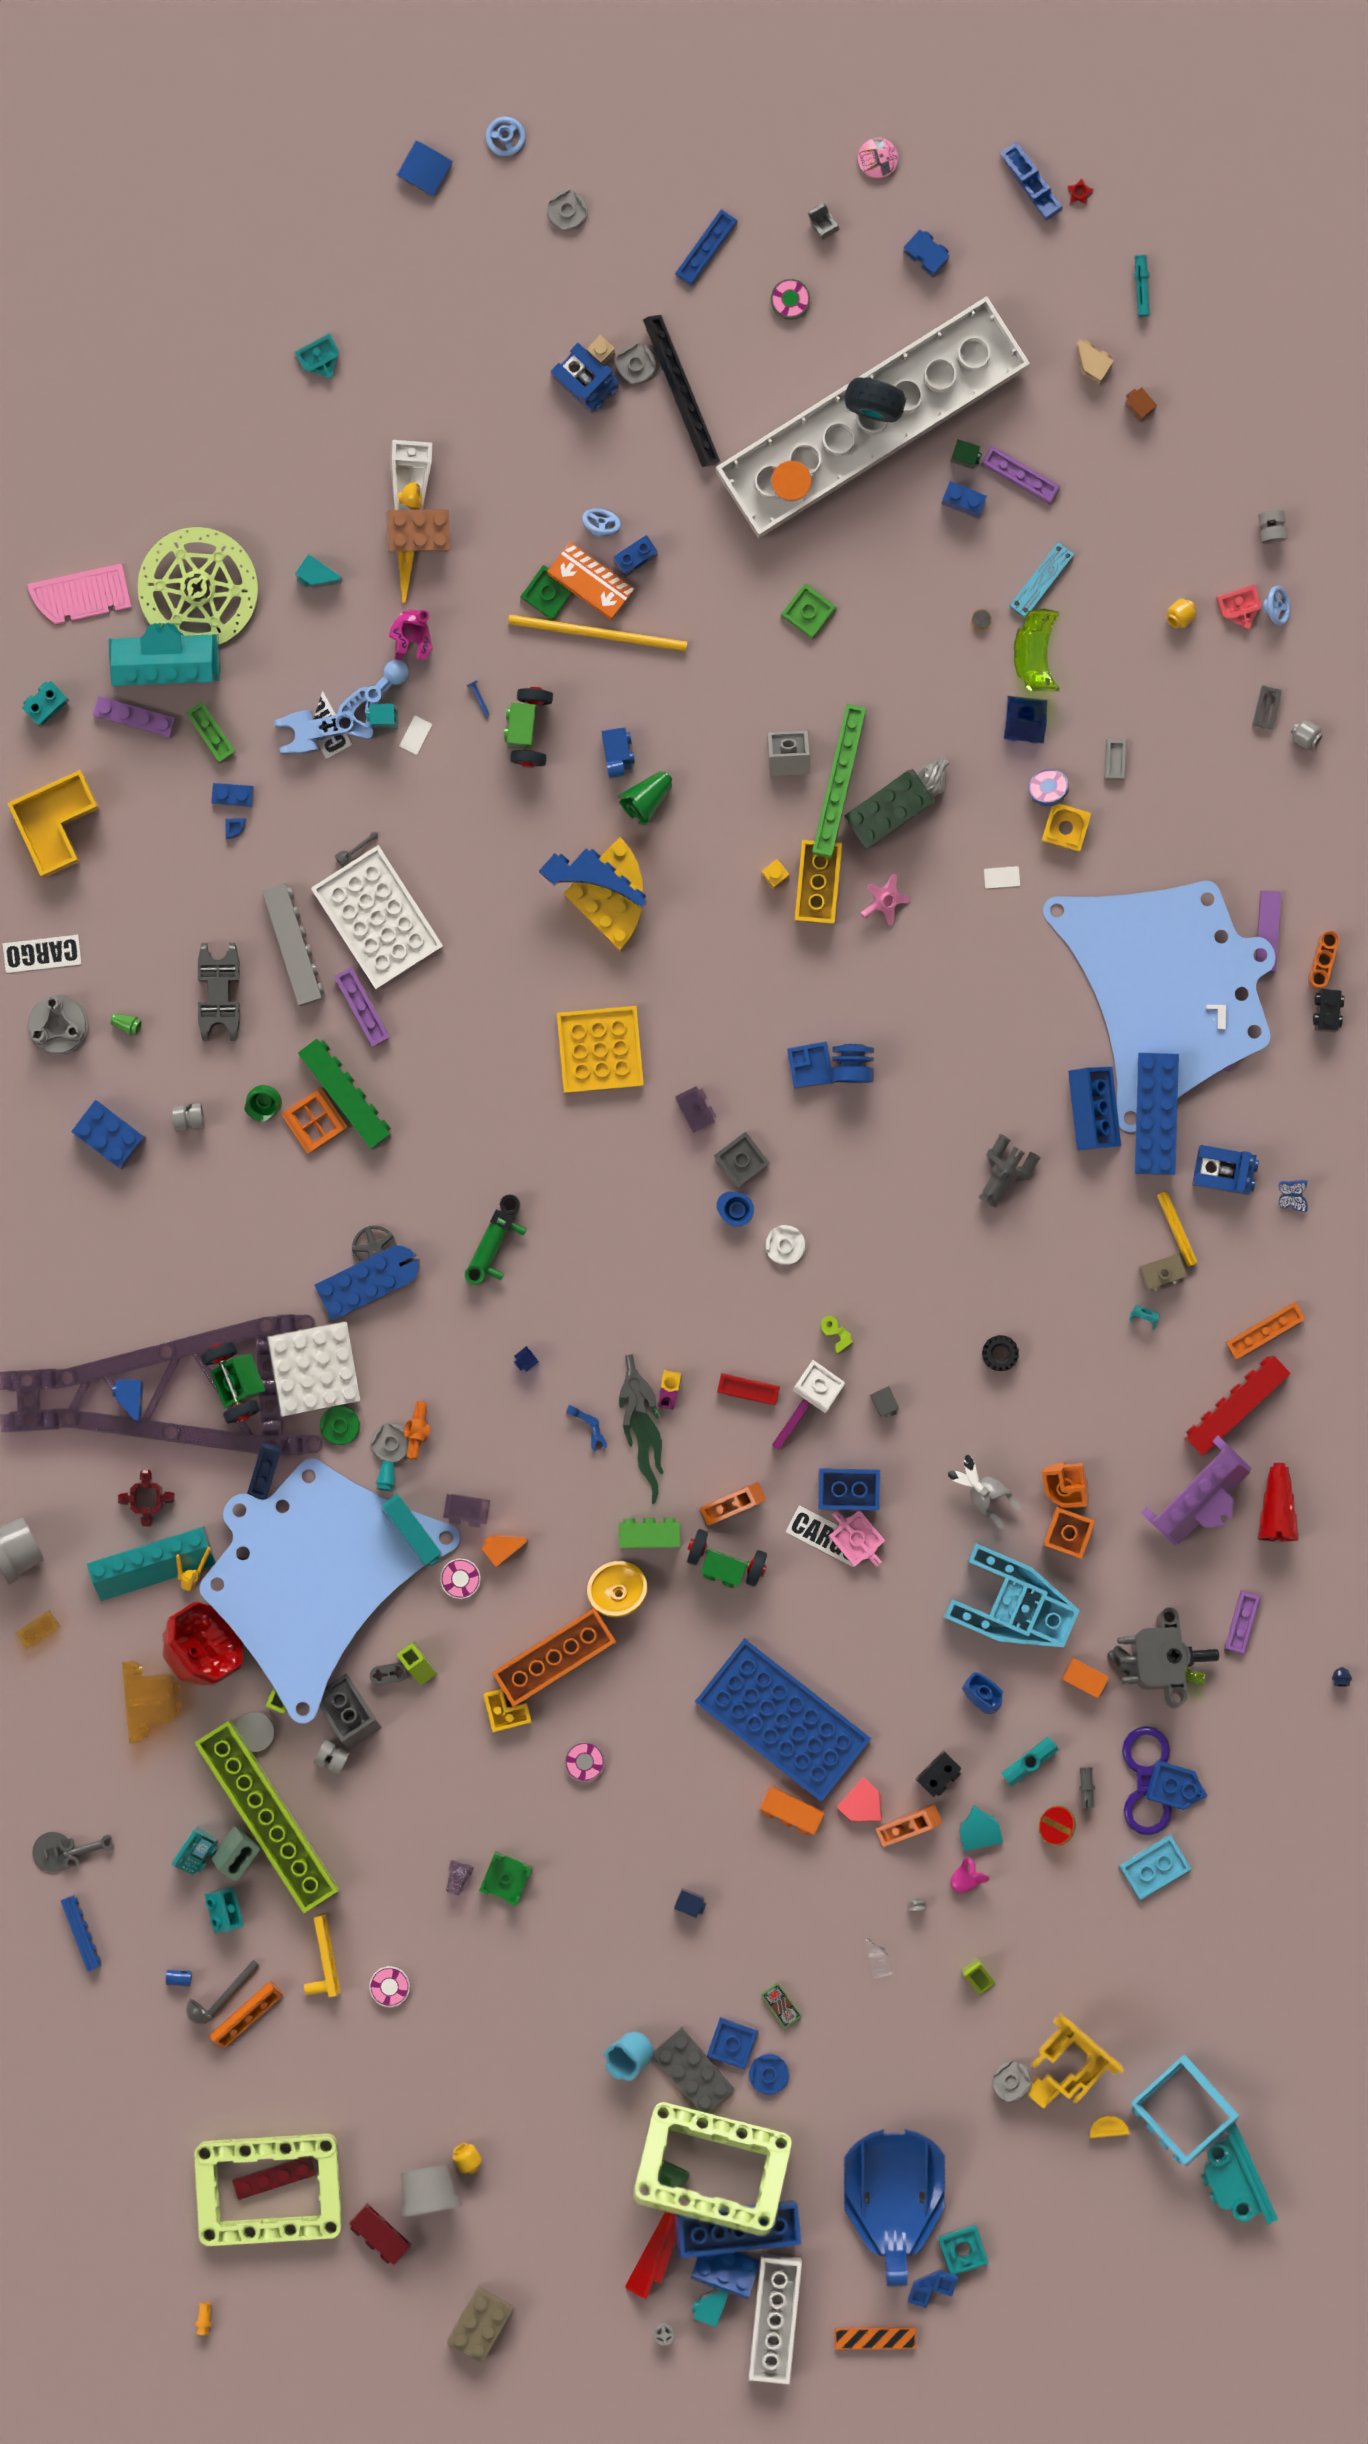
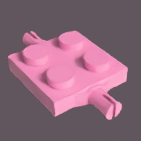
(856, 1538)

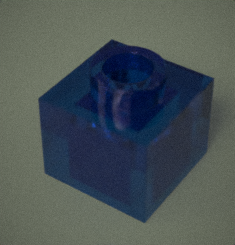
(525, 1359)

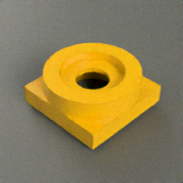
(1079, 821)

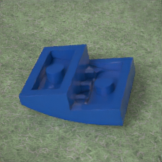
(424, 168)

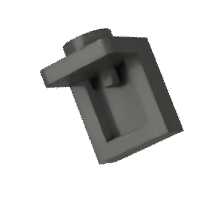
(823, 221)

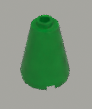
(646, 797)

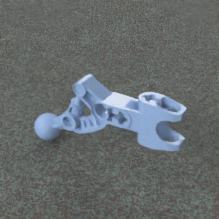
(308, 730)

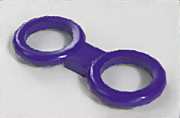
(1143, 1779)

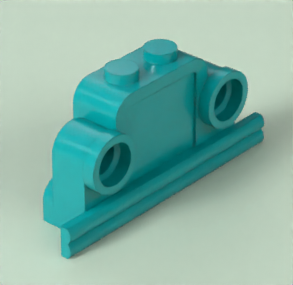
(1235, 2179)

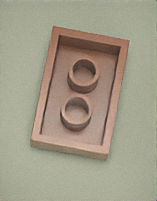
(417, 530)

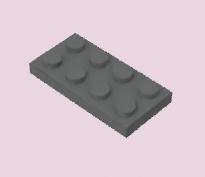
(692, 2071)

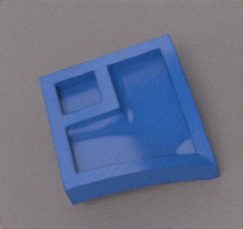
(810, 1065)

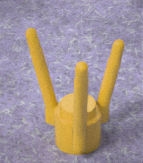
(190, 1577)

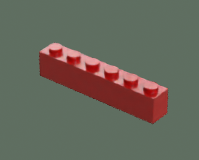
(1237, 1404)

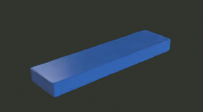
(706, 247)

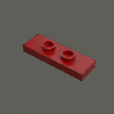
(748, 1389)

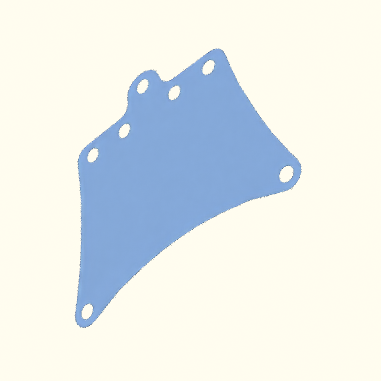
(1157, 970)
(310, 1576)

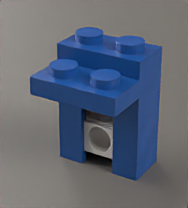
(597, 390)
(1242, 1178)

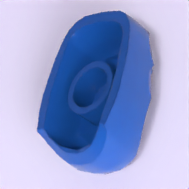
(983, 1693)

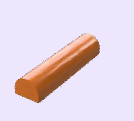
(246, 2015)

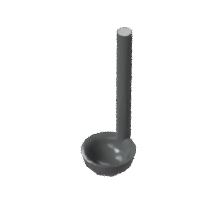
(200, 2015)

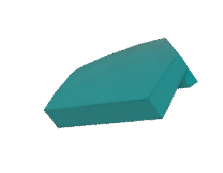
(319, 356)
(979, 1830)

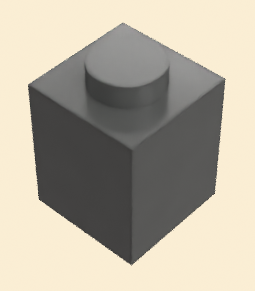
(885, 1402)

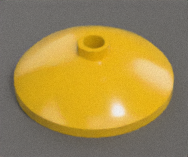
(616, 1579)

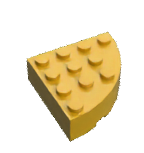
(605, 909)

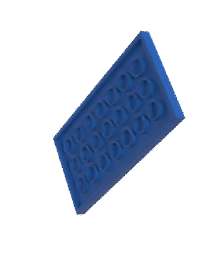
(782, 1719)

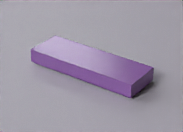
(1242, 1622)

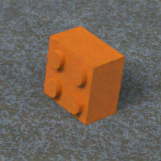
(1068, 1532)

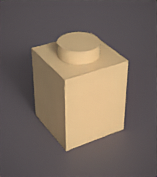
(601, 350)

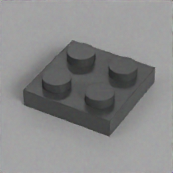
(741, 1159)

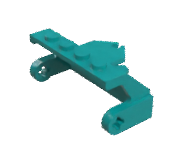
(164, 657)

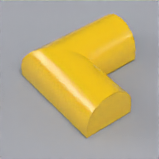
(503, 1717)

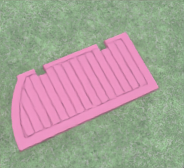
(82, 594)

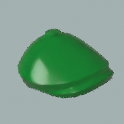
(262, 1103)

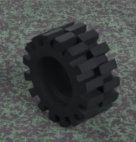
(1012, 1349)

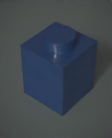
(690, 1903)

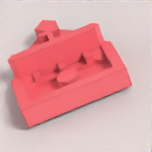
(1240, 605)
(862, 1803)

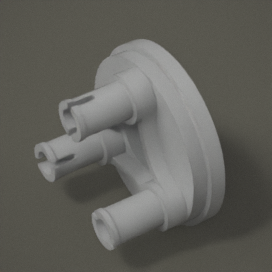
(58, 1025)

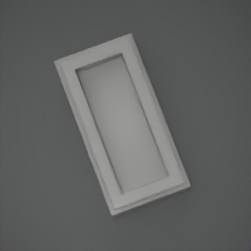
(1115, 759)

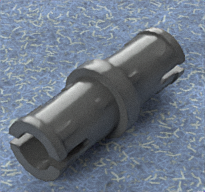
(1086, 1787)

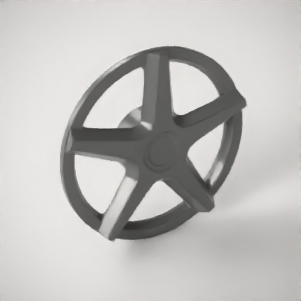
(373, 1246)

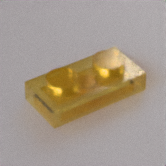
(37, 1629)

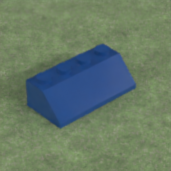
(1094, 1108)

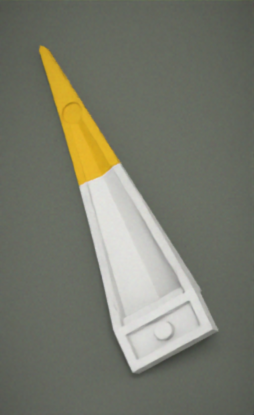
(408, 463)

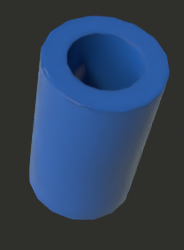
(178, 1977)

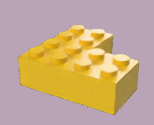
(43, 817)

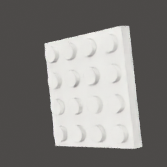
(313, 1368)

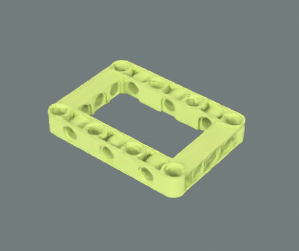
(723, 2132)
(271, 2228)

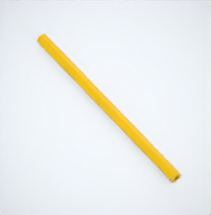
(597, 632)

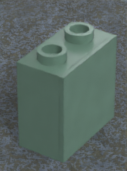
(235, 1853)

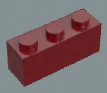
(379, 2234)

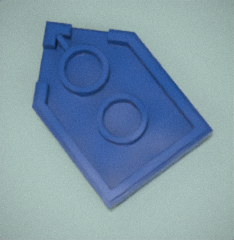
(1174, 1786)

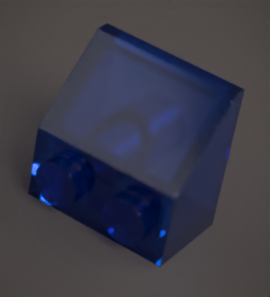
(1025, 719)

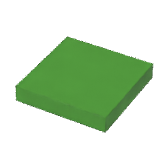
(808, 611)

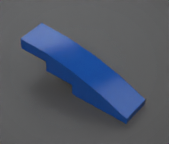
(1031, 181)

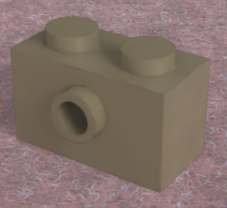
(1163, 1272)

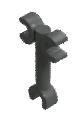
(70, 1853)

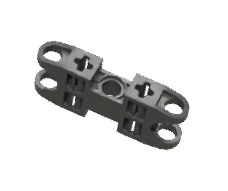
(218, 991)

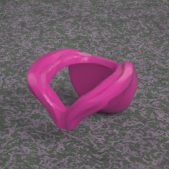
(965, 1880)

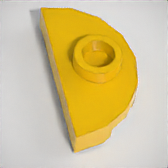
(1108, 2126)

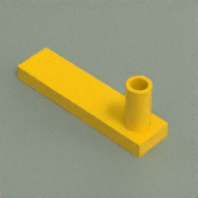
(331, 1981)

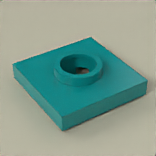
(975, 2258)

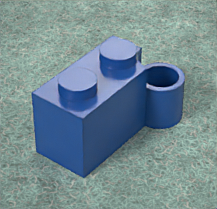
(617, 751)

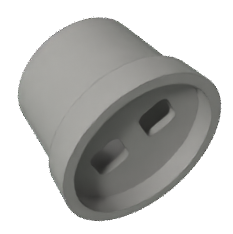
(17, 1550)
(428, 2190)

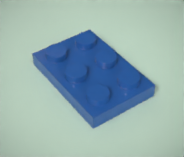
(727, 2272)

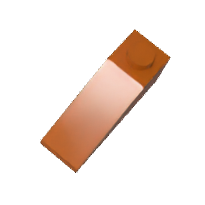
(733, 1503)
(909, 1825)

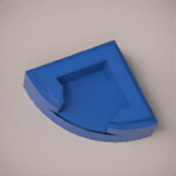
(234, 827)

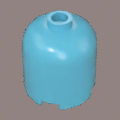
(628, 2056)

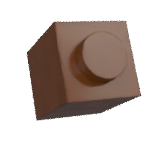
(1140, 403)

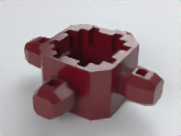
(146, 1519)

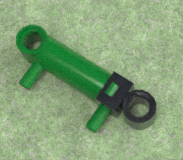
(492, 1240)

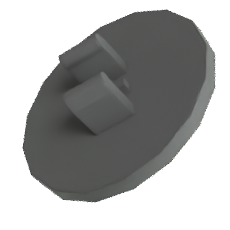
(47, 1851)

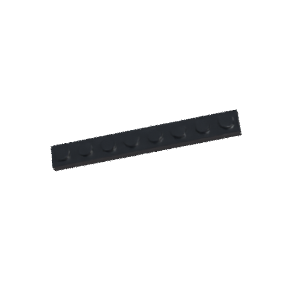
(681, 390)

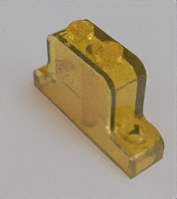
(148, 1700)

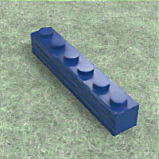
(80, 1932)

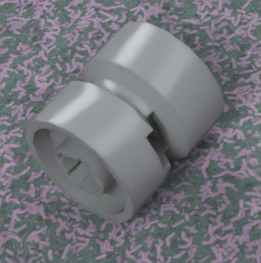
(1274, 533)
(188, 1117)
(338, 1761)

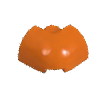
(1066, 1484)

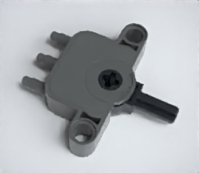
(1151, 1660)

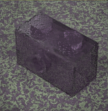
(695, 1109)
(467, 1509)

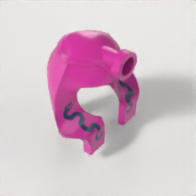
(411, 627)

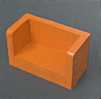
(1085, 1677)

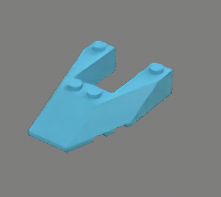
(1025, 1608)

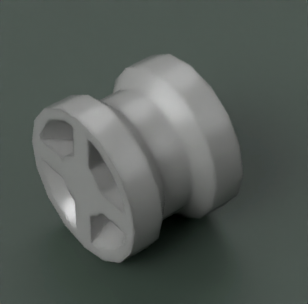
(664, 2338)

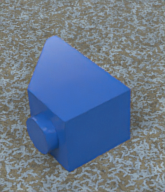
(129, 1396)

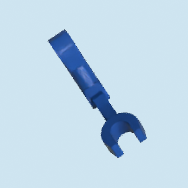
(594, 1423)

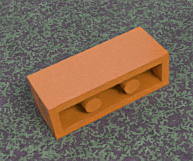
(791, 1811)

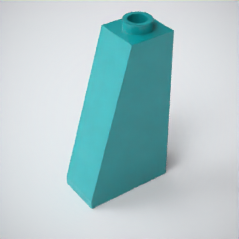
(411, 1530)

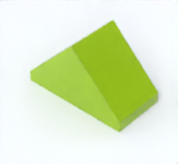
(978, 1976)

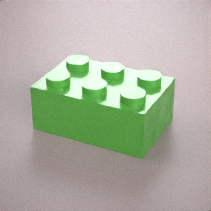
(649, 1533)

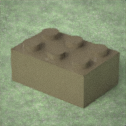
(480, 2324)

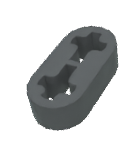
(390, 1678)

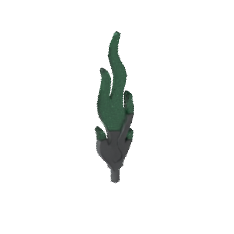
(641, 1423)

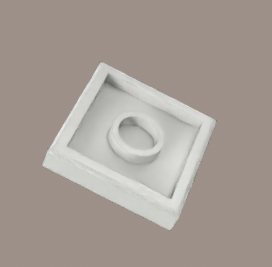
(818, 1386)

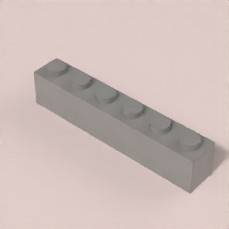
(292, 944)

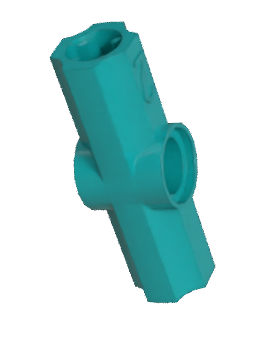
(1040, 1752)

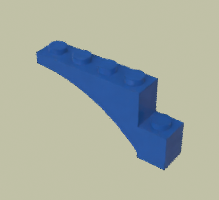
(590, 870)

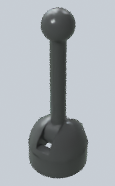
(345, 857)

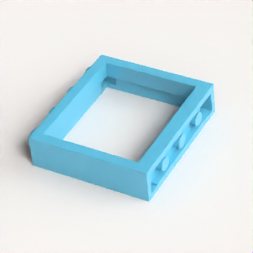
(1153, 2127)

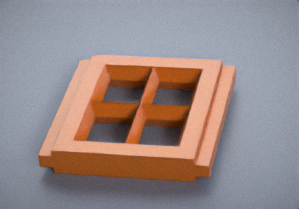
(299, 1130)

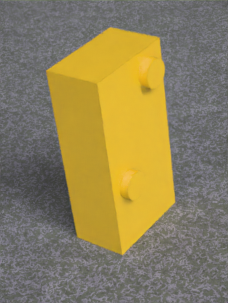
(818, 885)

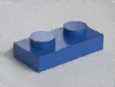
(232, 794)

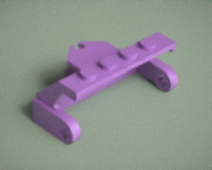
(1204, 1498)

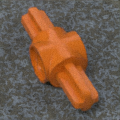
(416, 1430)

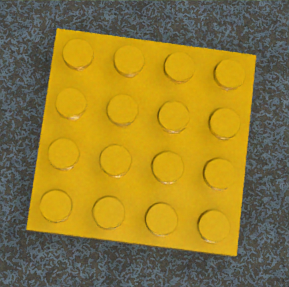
(600, 1049)

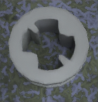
(918, 1904)

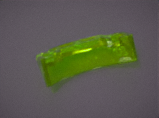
(1031, 650)

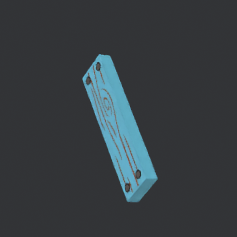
(1041, 580)

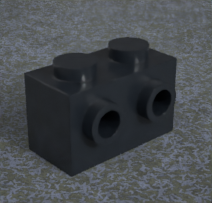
(1328, 1010)
(936, 1771)

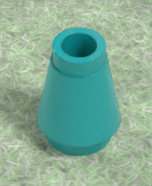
(386, 1476)

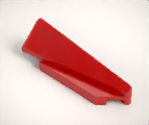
(654, 2258)

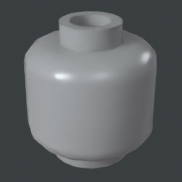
(1306, 734)

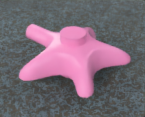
(885, 899)

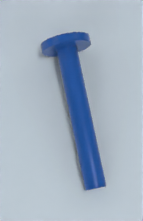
(479, 698)

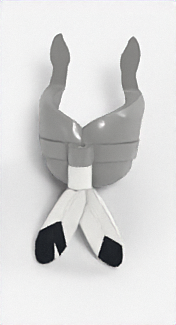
(983, 1489)

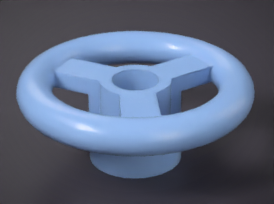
(505, 129)
(600, 525)
(1273, 605)

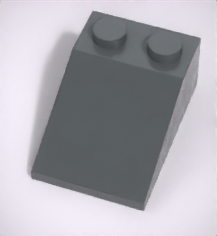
(348, 1712)

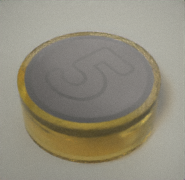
(981, 619)

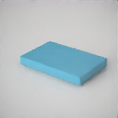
(1155, 1867)

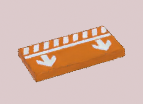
(590, 581)

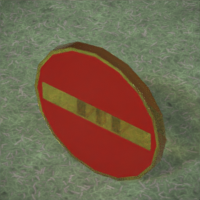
(1057, 1825)

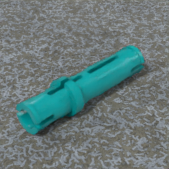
(1142, 285)

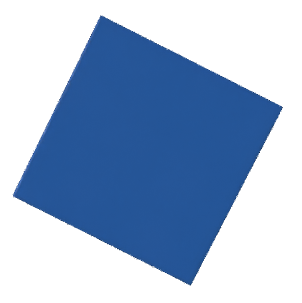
(732, 2043)

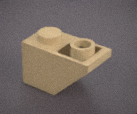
(1092, 362)

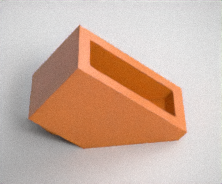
(501, 1547)

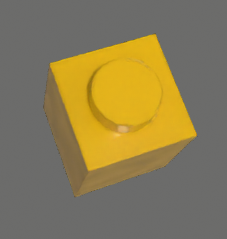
(775, 874)

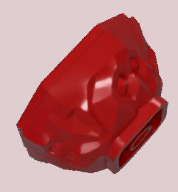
(201, 1645)

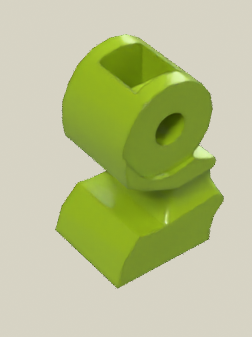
(829, 1327)

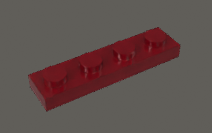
(274, 2177)

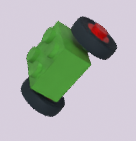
(522, 726)

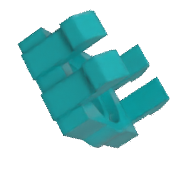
(1145, 1314)

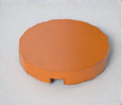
(791, 480)

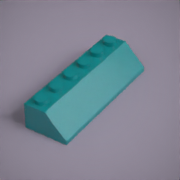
(149, 1563)

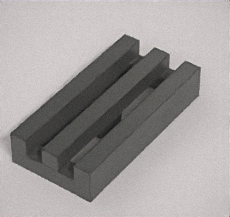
(1262, 724)

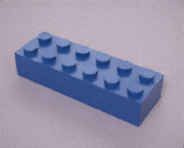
(1156, 1113)
(705, 2238)

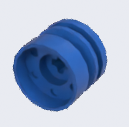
(853, 1064)

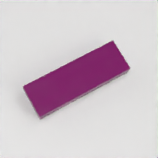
(791, 1424)

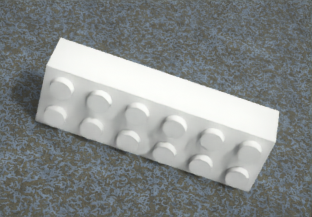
(775, 2318)

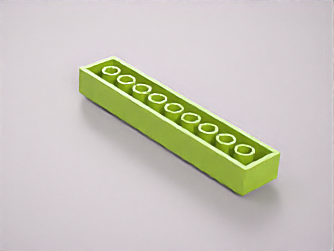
(267, 1816)

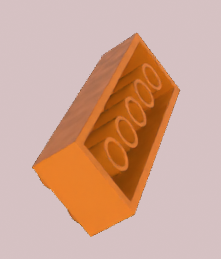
(554, 1656)

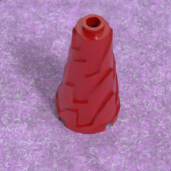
(1278, 1514)

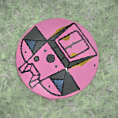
(878, 158)

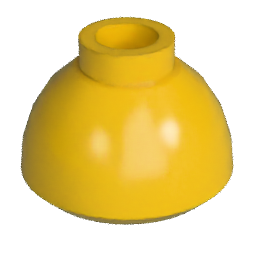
(411, 496)

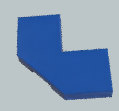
(937, 2281)

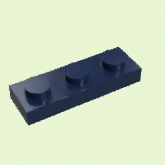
(264, 1471)

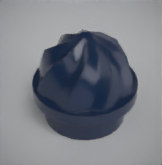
(1341, 1677)

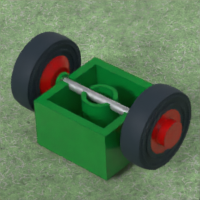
(235, 1381)
(724, 1566)

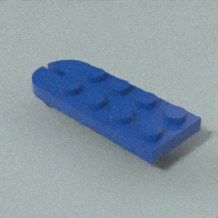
(367, 1281)

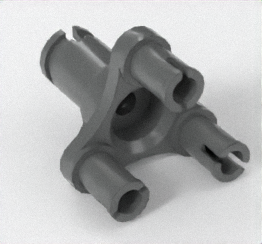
(1006, 1170)

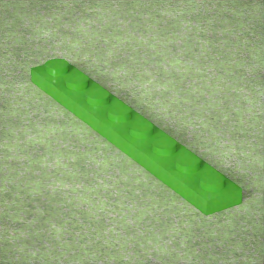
(839, 781)

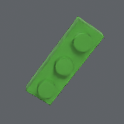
(210, 732)

